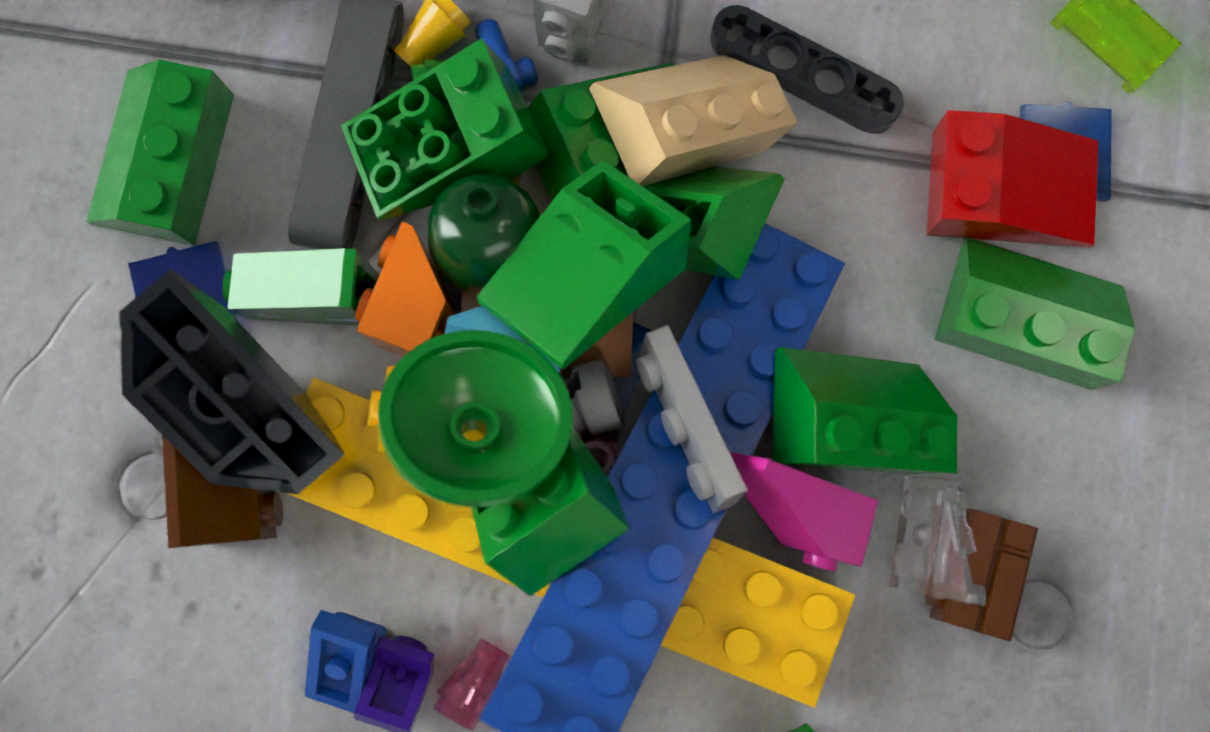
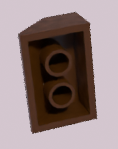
(213, 513)

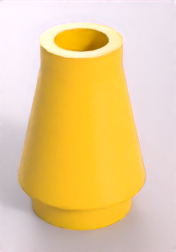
(432, 31)

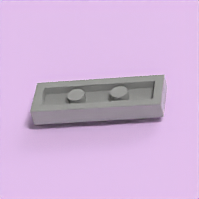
(689, 421)

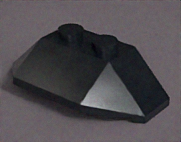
(219, 392)

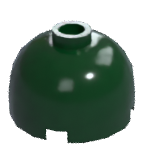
(478, 227)

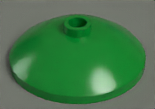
(483, 386)

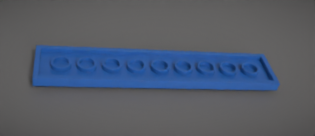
(613, 609)

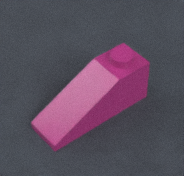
(809, 512)

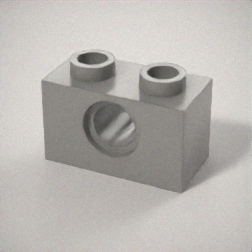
(569, 26)

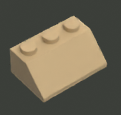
(692, 116)

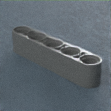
(354, 79)

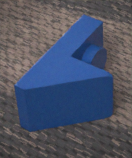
(340, 658)

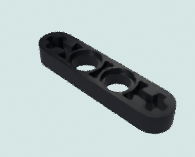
(810, 60)

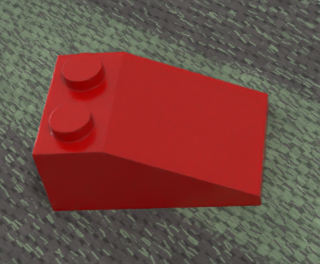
(1011, 181)

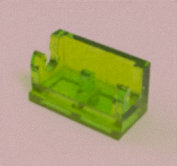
(1119, 36)

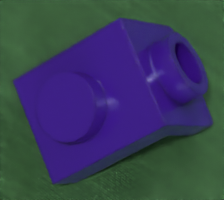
(396, 684)

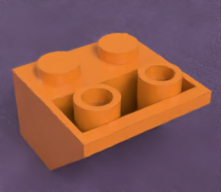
(408, 296)

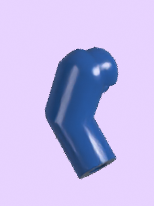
(523, 69)

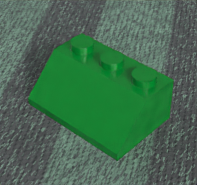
(162, 152)
(1037, 316)
(860, 415)

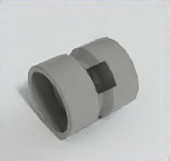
(594, 398)

